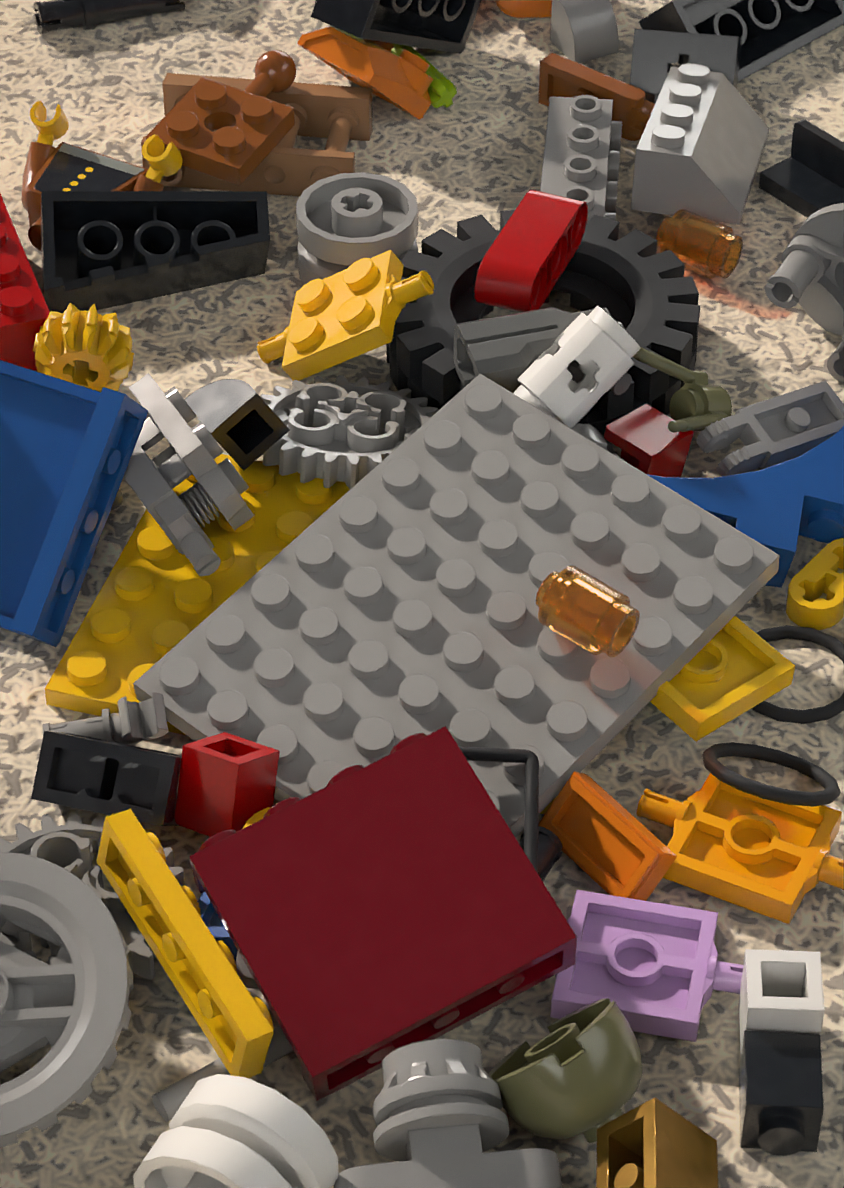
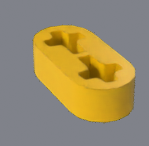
(813, 580)

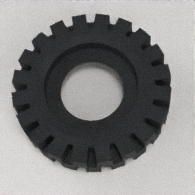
(617, 274)

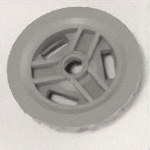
(71, 1003)

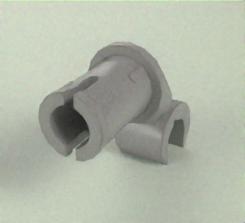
(129, 726)

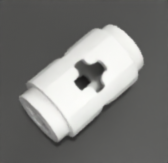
(603, 356)

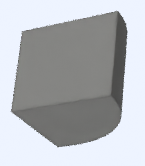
(584, 29)

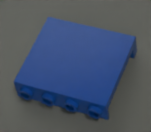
(58, 482)

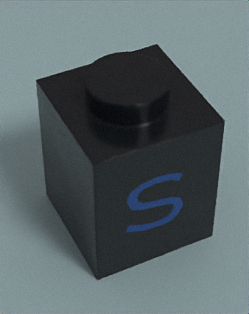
(780, 1092)

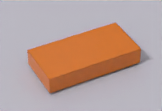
(607, 839)

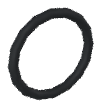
(809, 715)
(765, 791)

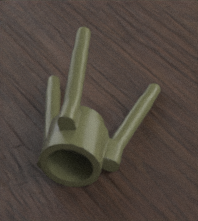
(695, 403)

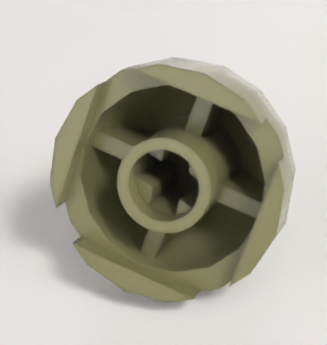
(573, 1075)

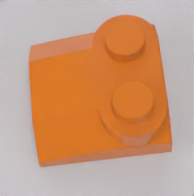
(372, 65)

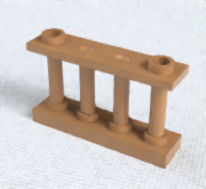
(319, 111)

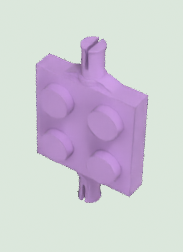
(648, 960)

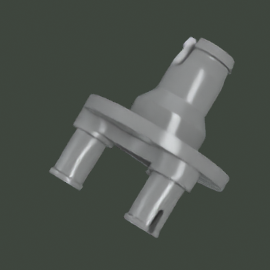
(815, 276)

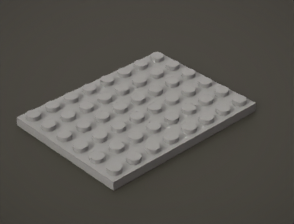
(424, 615)

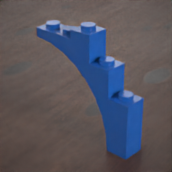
(778, 501)

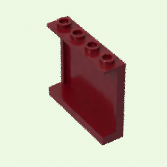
(383, 909)

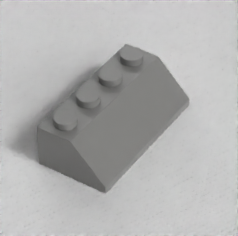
(698, 148)

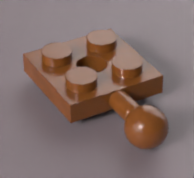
(245, 121)

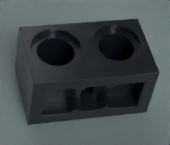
(107, 777)

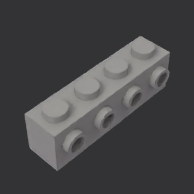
(583, 153)

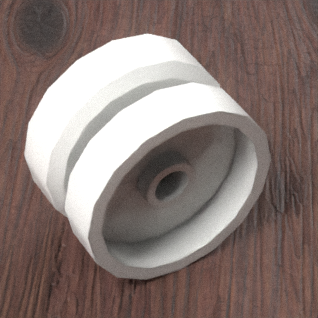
(239, 1137)

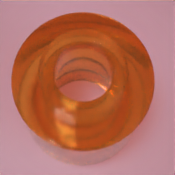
(700, 244)
(586, 611)

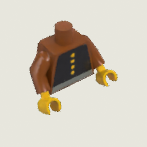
(84, 170)

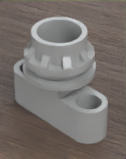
(437, 1122)

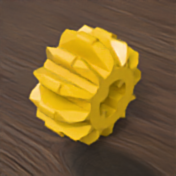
(84, 348)

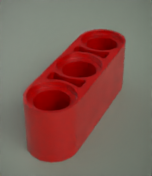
(531, 252)

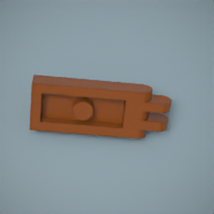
(570, 79)

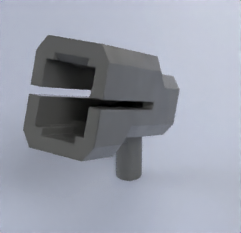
(510, 343)

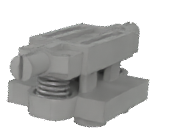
(190, 453)

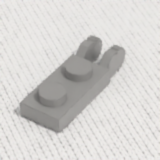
(775, 429)

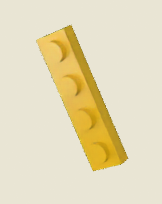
(184, 946)

